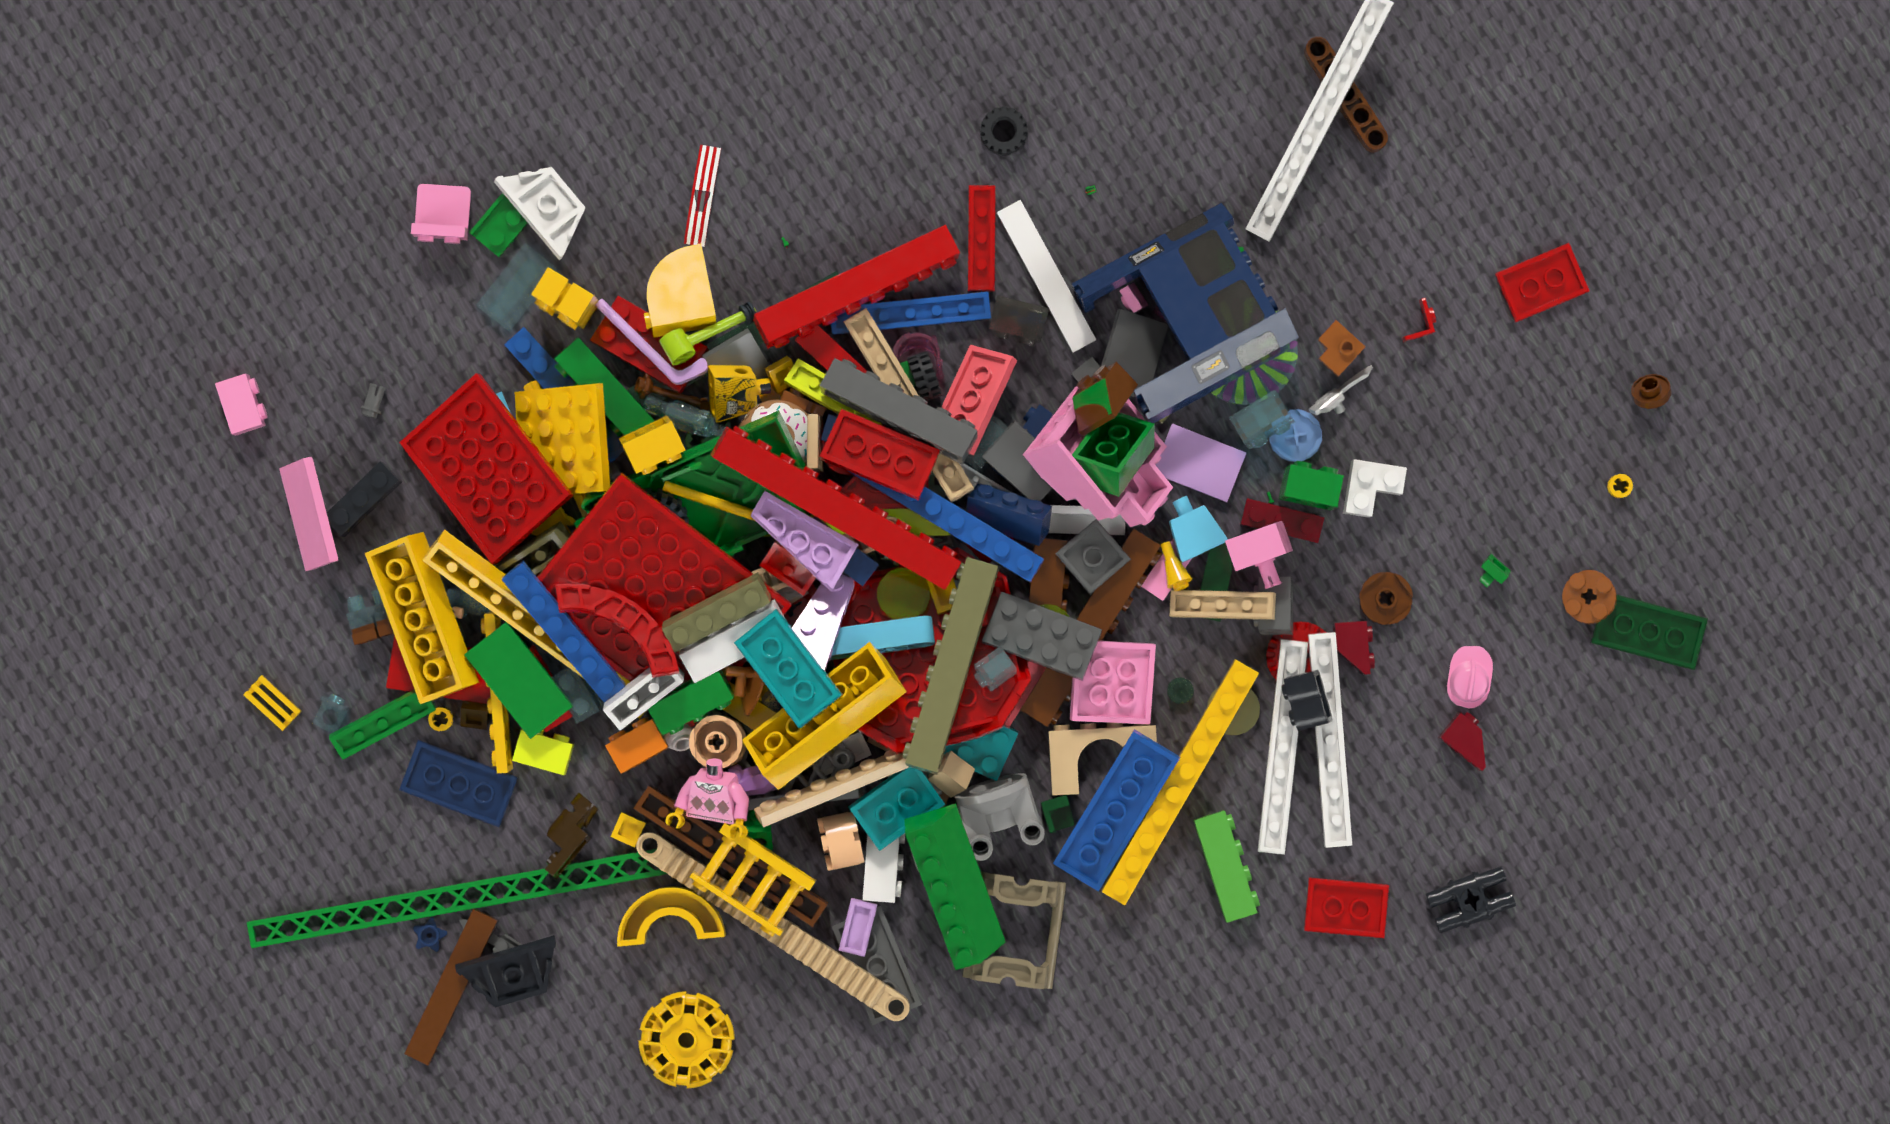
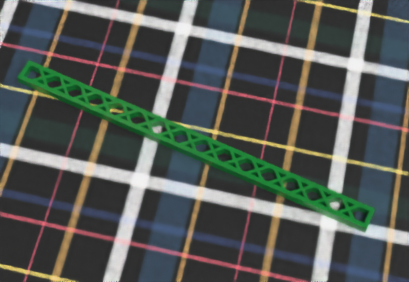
(454, 908)

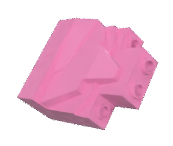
(1053, 461)

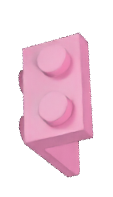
(442, 213)

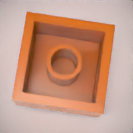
(637, 745)

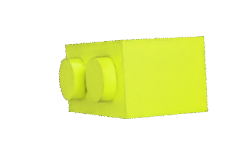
(544, 752)

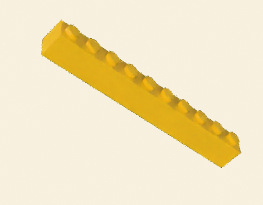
(485, 584)
(1180, 782)

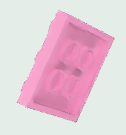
(1116, 684)

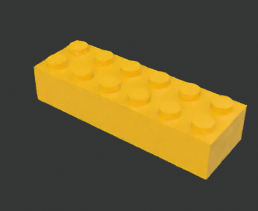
(421, 618)
(867, 689)

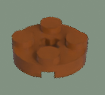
(1599, 608)

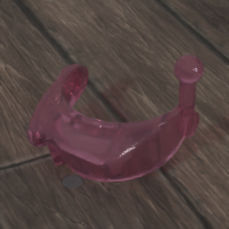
(920, 341)

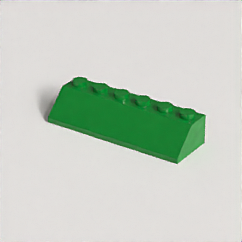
(954, 885)

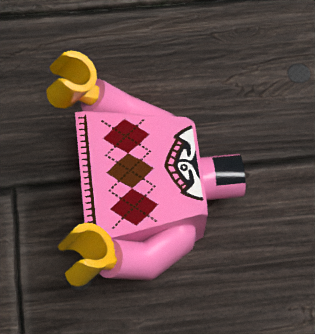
(713, 797)

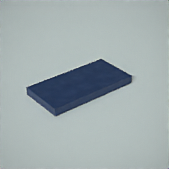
(458, 783)

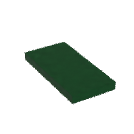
(1652, 632)

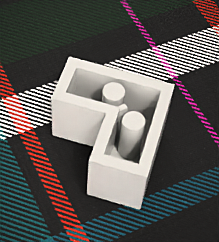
(1366, 480)

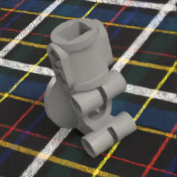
(998, 806)

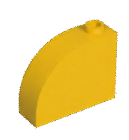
(680, 293)

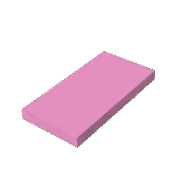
(308, 514)

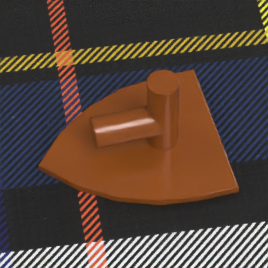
(747, 685)

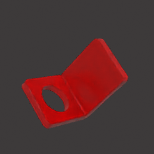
(1429, 318)

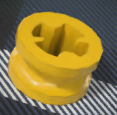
(1617, 494)
(442, 727)

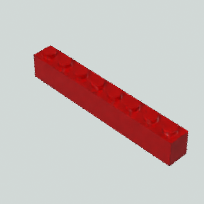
(857, 286)

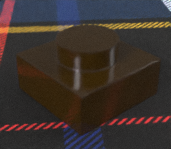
(474, 715)

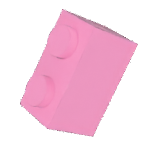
(241, 404)

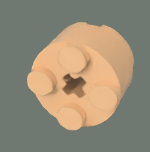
(708, 730)
(840, 841)

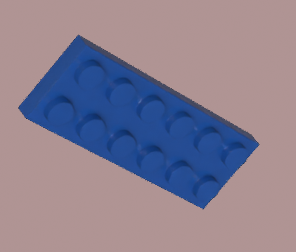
(1116, 810)

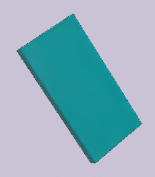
(788, 668)

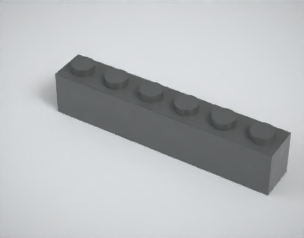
(898, 410)

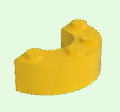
(669, 901)

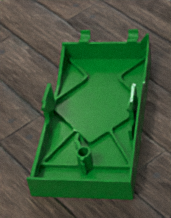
(707, 475)

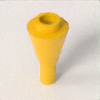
(1176, 574)

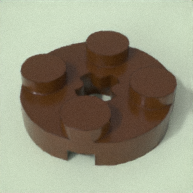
(1382, 613)

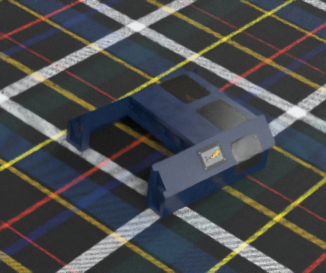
(1207, 302)

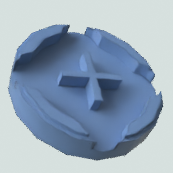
(1300, 440)

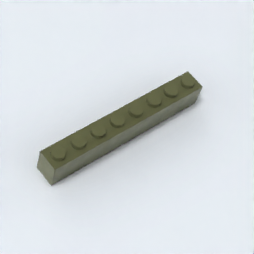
(951, 666)

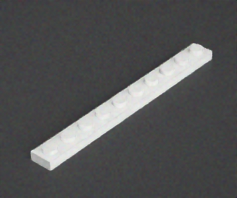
(1319, 117)

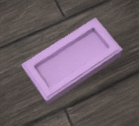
(858, 927)

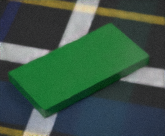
(518, 680)

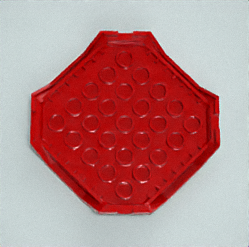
(979, 708)

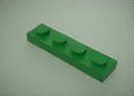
(379, 724)

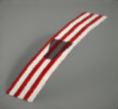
(702, 195)

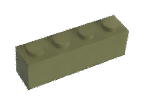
(716, 612)

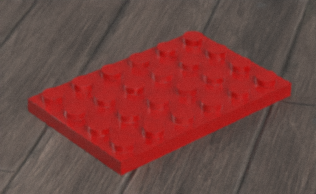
(486, 468)

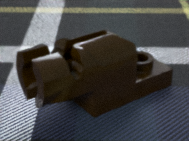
(568, 834)

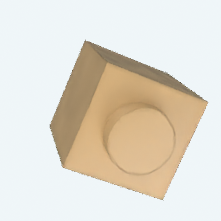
(953, 775)

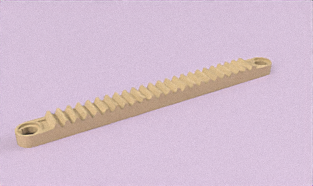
(793, 939)

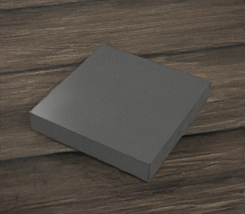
(739, 351)
(1093, 556)

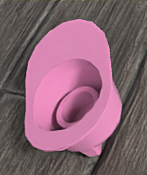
(1470, 676)

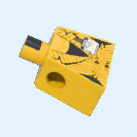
(734, 390)

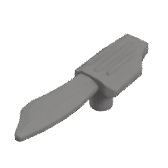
(1334, 398)

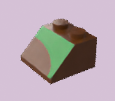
(1101, 396)

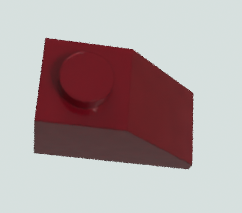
(1465, 739)

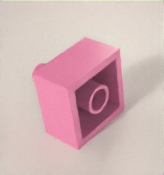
(1260, 549)

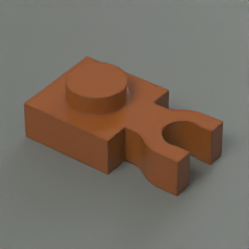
(798, 399)

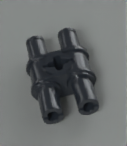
(1457, 892)

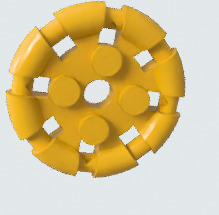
(686, 1023)

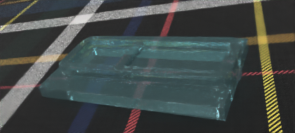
(512, 290)

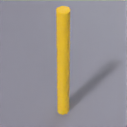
(708, 500)

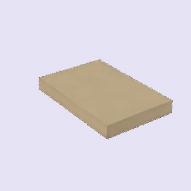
(815, 429)

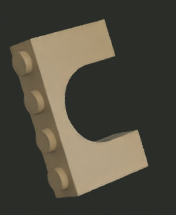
(1067, 745)

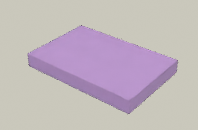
(1200, 463)

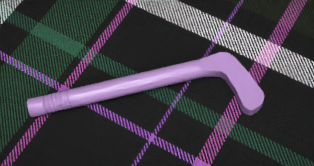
(675, 376)

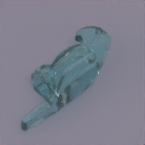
(684, 417)

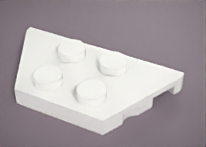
(545, 205)

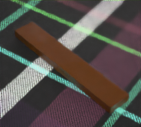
(449, 988)

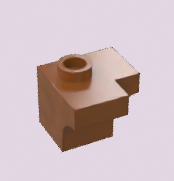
(1340, 348)

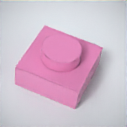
(1133, 298)

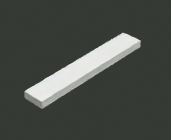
(1046, 276)

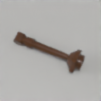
(644, 387)

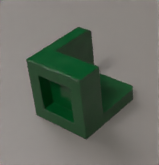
(1057, 813)

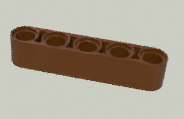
(1348, 108)

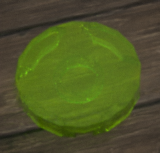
(903, 594)

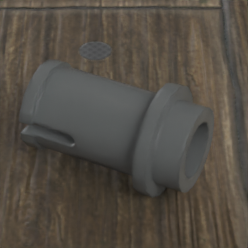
(372, 402)

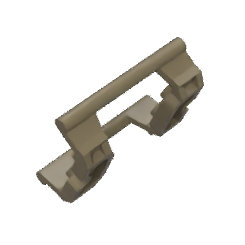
(1022, 970)

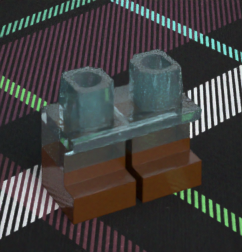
(363, 621)

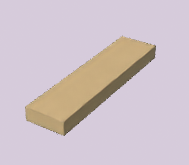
(1223, 604)

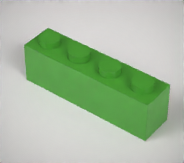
(1225, 865)

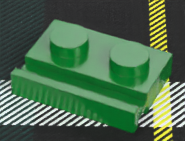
(499, 226)

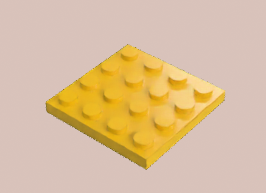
(569, 432)

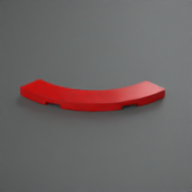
(625, 615)

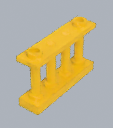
(776, 867)

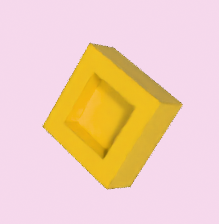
(777, 373)
(628, 829)

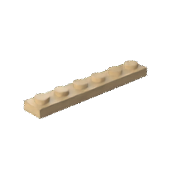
(825, 790)

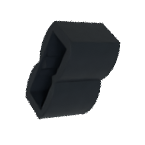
(1307, 700)

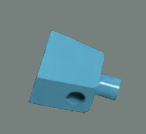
(1194, 530)

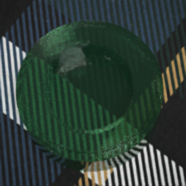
(1180, 690)

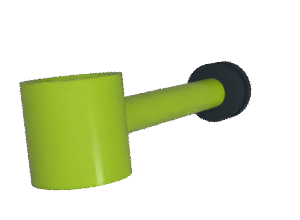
(679, 345)

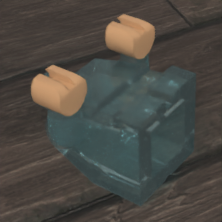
(465, 604)

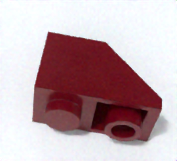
(1353, 644)

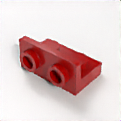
(787, 569)

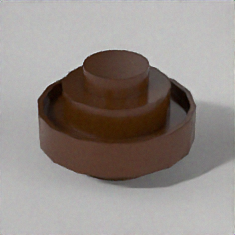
(1651, 391)

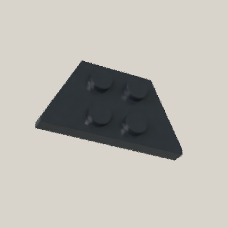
(511, 972)

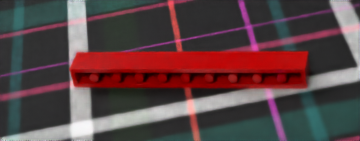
(835, 507)

